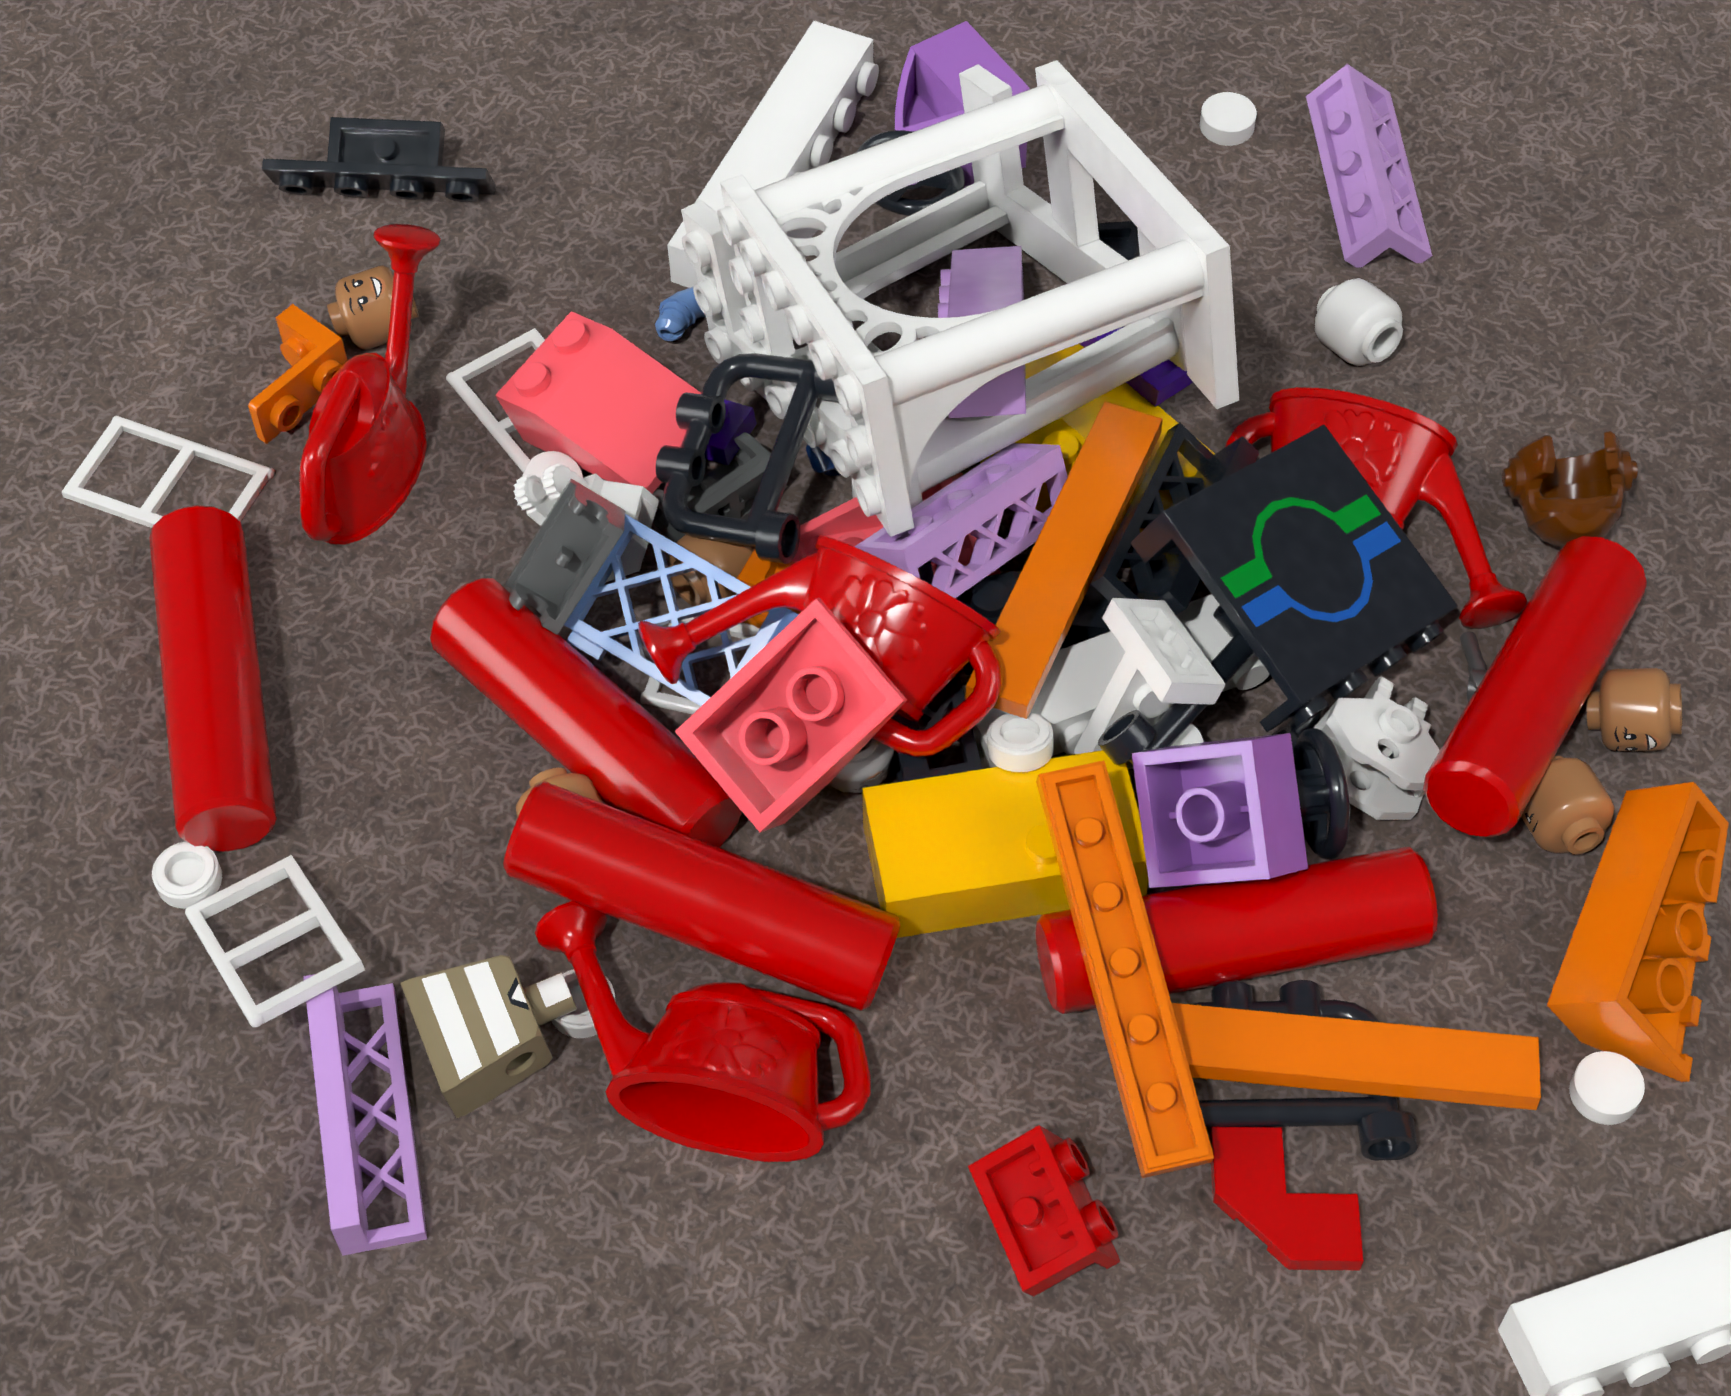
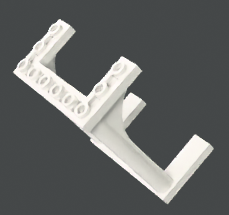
(990, 204)
(911, 388)

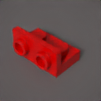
(1044, 1209)

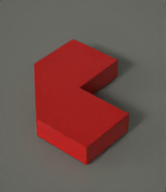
(1298, 1228)

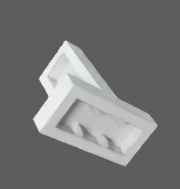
(1156, 670)

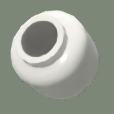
(1358, 322)

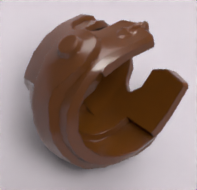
(1570, 494)

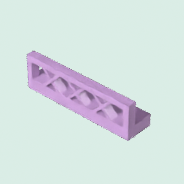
(1366, 169)
(976, 507)
(338, 1124)

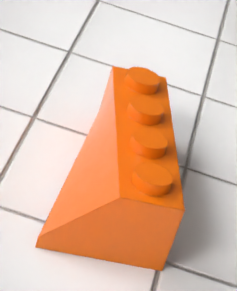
(1645, 929)

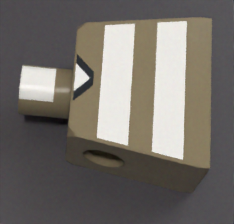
(484, 1027)

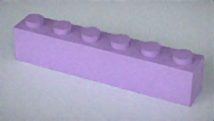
(979, 284)

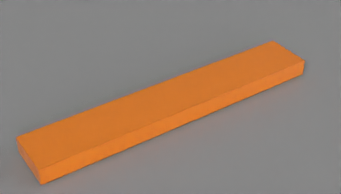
(1069, 552)
(1124, 970)
(1360, 1056)

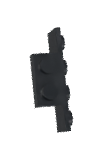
(382, 156)

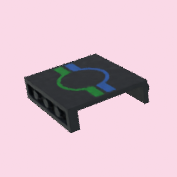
(1306, 571)

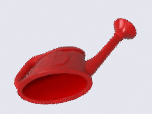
(363, 430)
(1403, 462)
(898, 619)
(724, 1063)

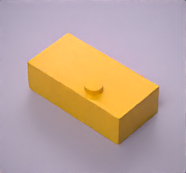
(977, 845)

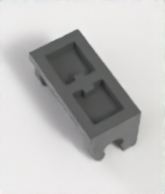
(725, 490)
(566, 554)

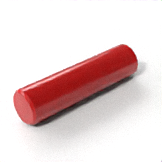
(211, 680)
(1535, 687)
(579, 713)
(701, 895)
(1262, 925)

